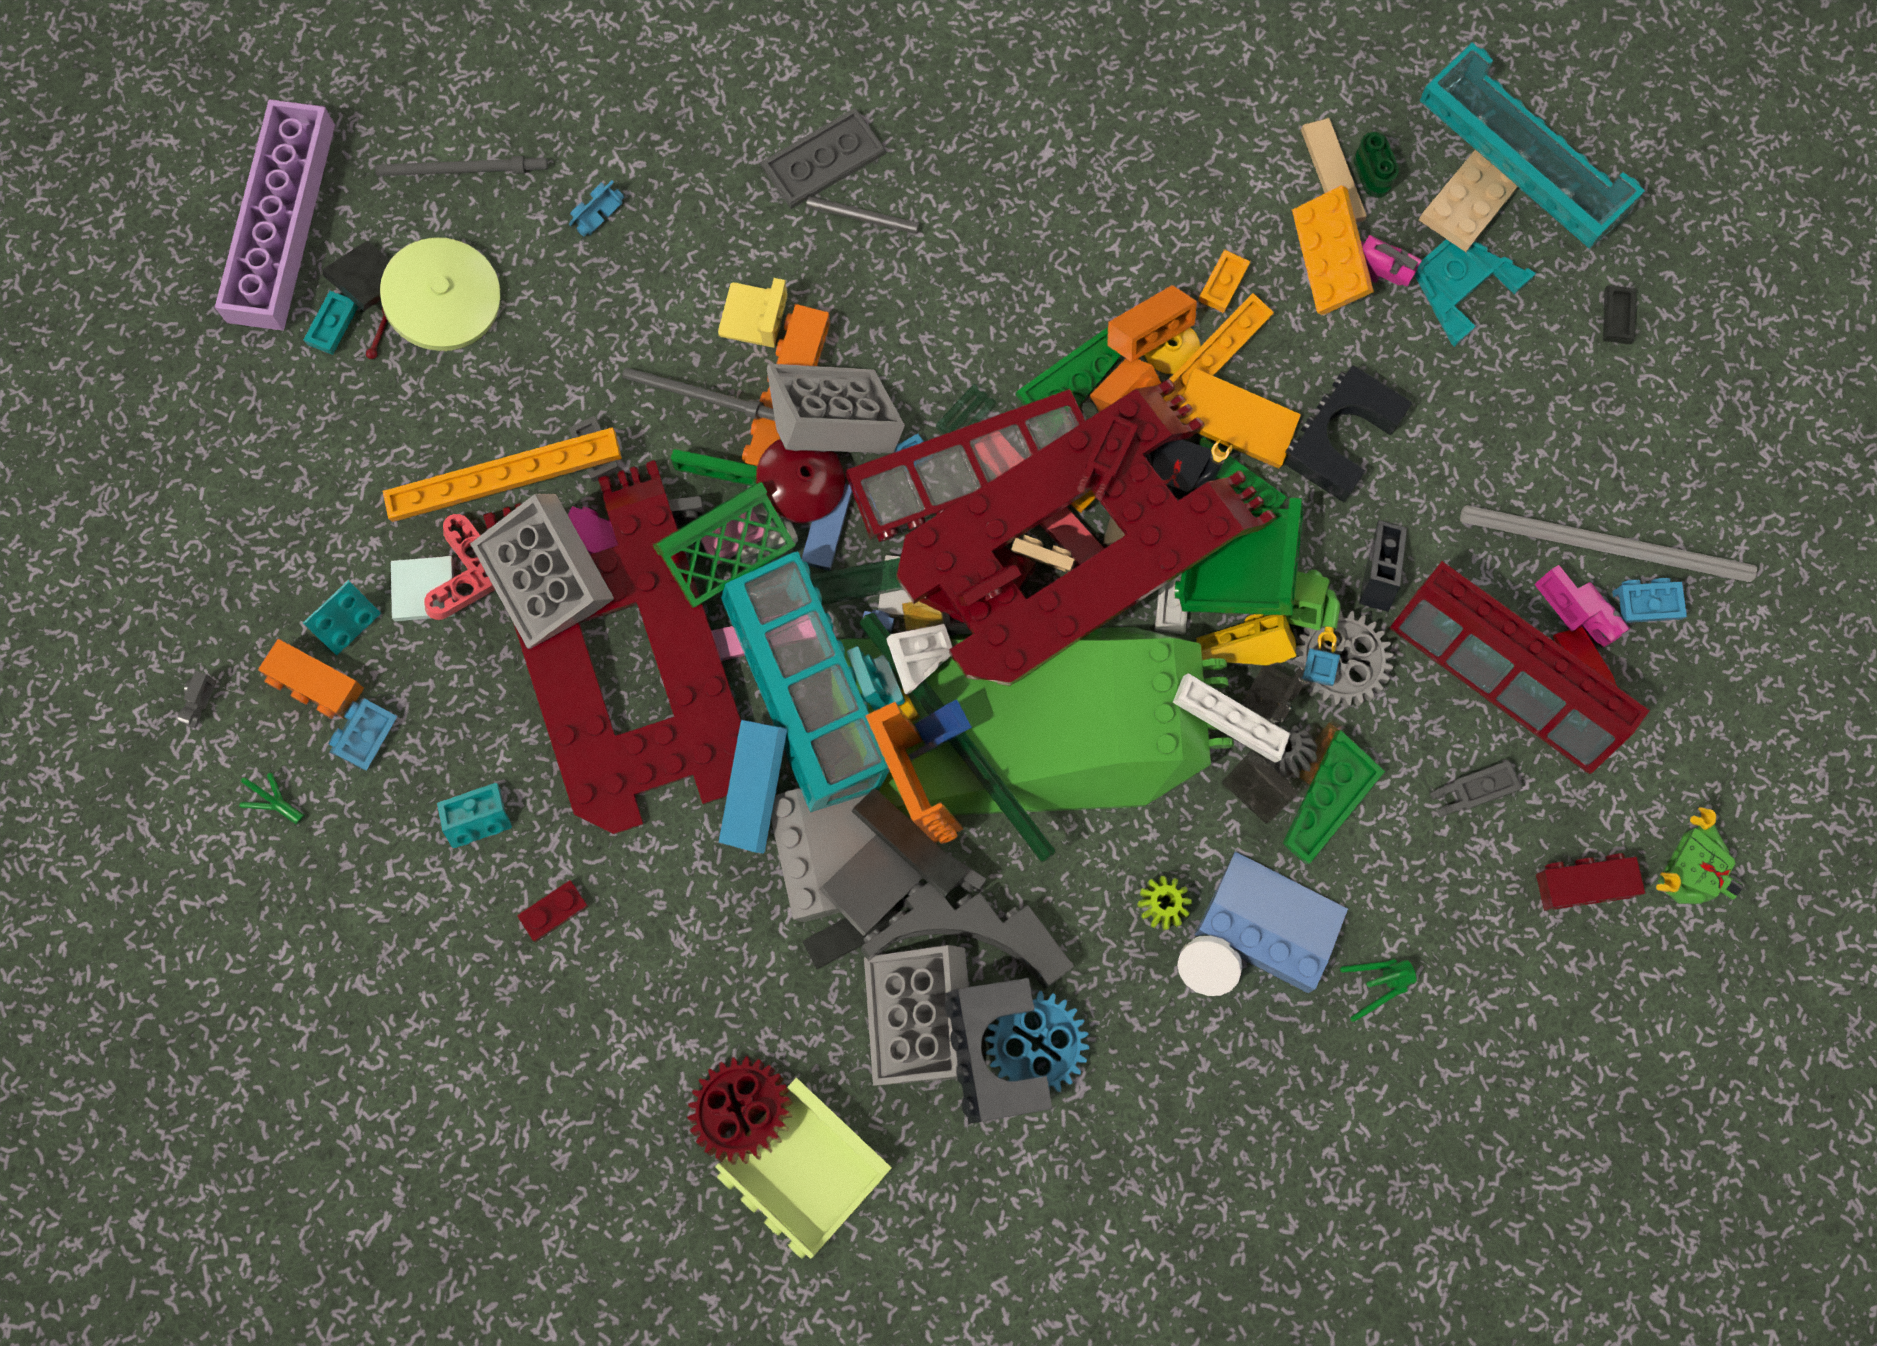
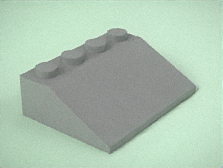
(833, 409)
(541, 569)
(814, 849)
(909, 1014)

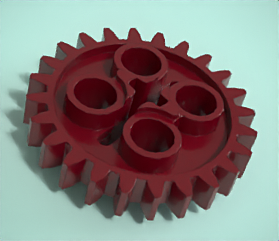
(713, 1123)

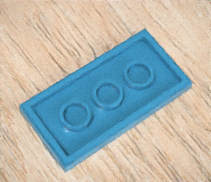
(752, 786)

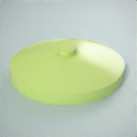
(440, 294)

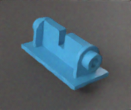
(604, 200)

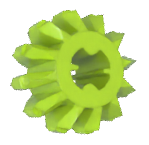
(1170, 913)

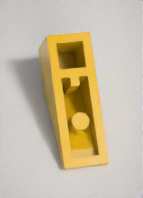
(1253, 642)

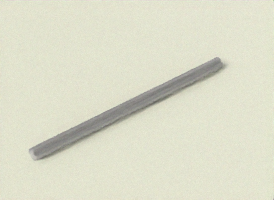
(1608, 543)

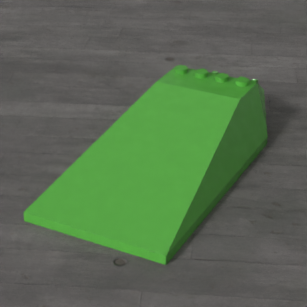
(1074, 732)

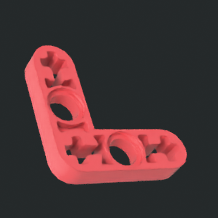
(474, 575)

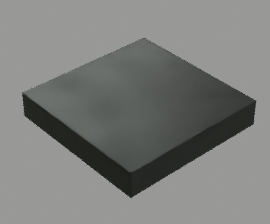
(359, 274)

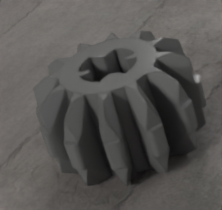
(1297, 754)

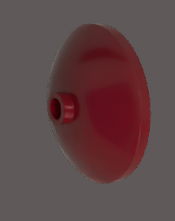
(796, 496)

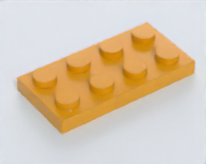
(1332, 250)

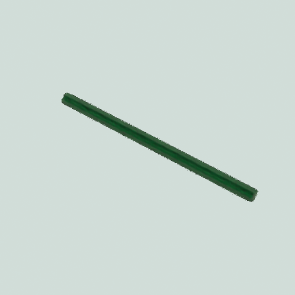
(970, 754)

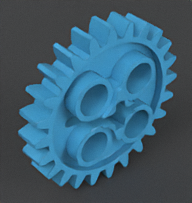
(1052, 1018)

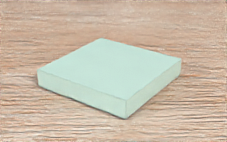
(413, 580)

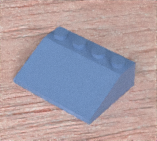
(1273, 922)

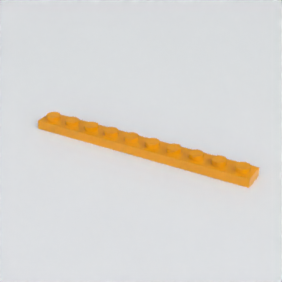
(1212, 355)

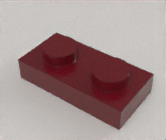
(552, 911)

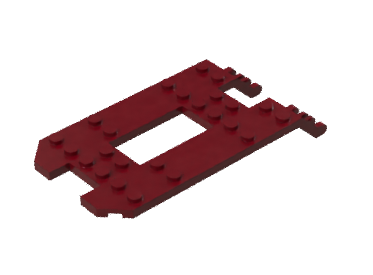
(1159, 542)
(701, 739)

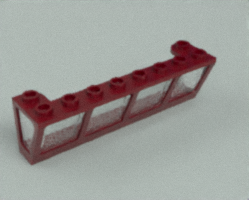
(946, 469)

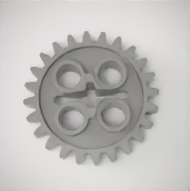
(1344, 688)

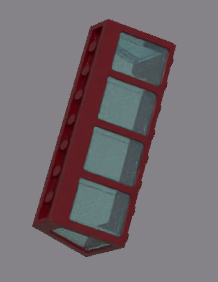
(1518, 669)

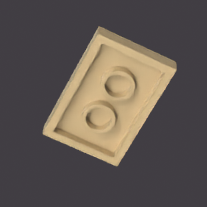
(1033, 549)

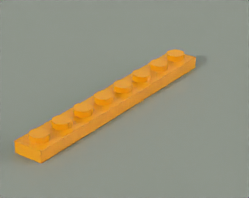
(502, 474)

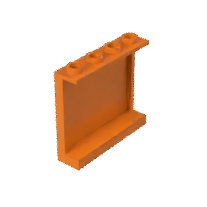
(894, 735)

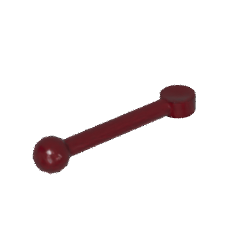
(371, 353)

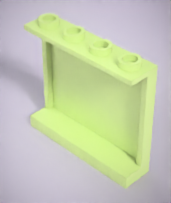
(810, 1176)

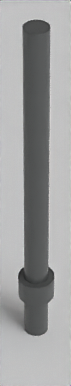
(516, 164)
(751, 408)

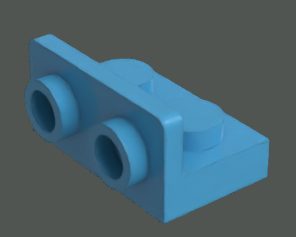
(1651, 602)
(362, 733)

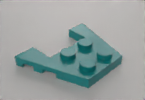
(1452, 274)

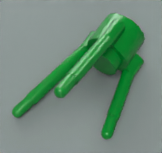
(1396, 976)

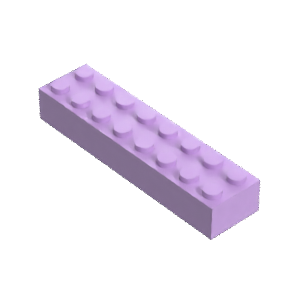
(275, 215)

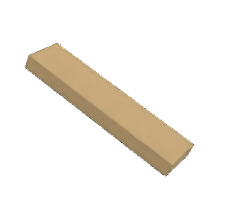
(1331, 162)

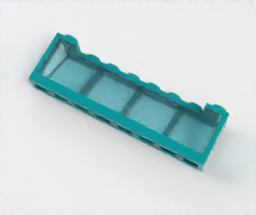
(1527, 149)

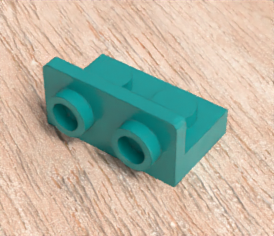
(875, 679)
(473, 815)

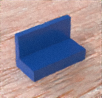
(941, 727)

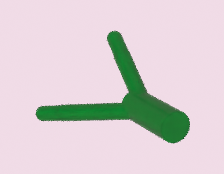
(276, 803)

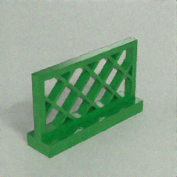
(710, 522)

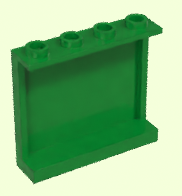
(1250, 572)

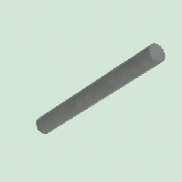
(862, 215)

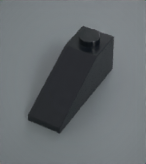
(1384, 566)

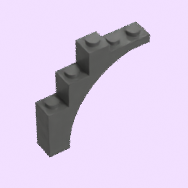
(1019, 936)

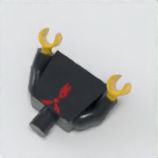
(1186, 465)

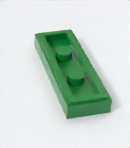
(714, 467)

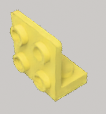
(754, 313)

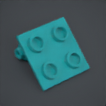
(342, 617)

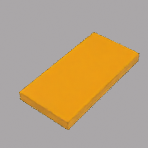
(1240, 418)

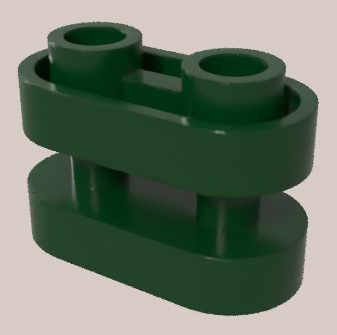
(1376, 164)

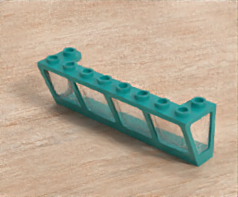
(805, 682)

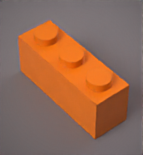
(1151, 323)
(309, 680)

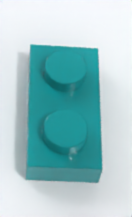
(331, 322)

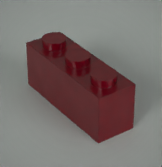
(1590, 882)

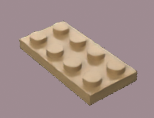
(1468, 201)

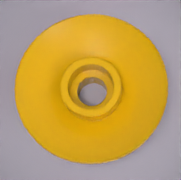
(1170, 358)

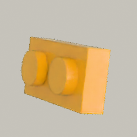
(1224, 281)

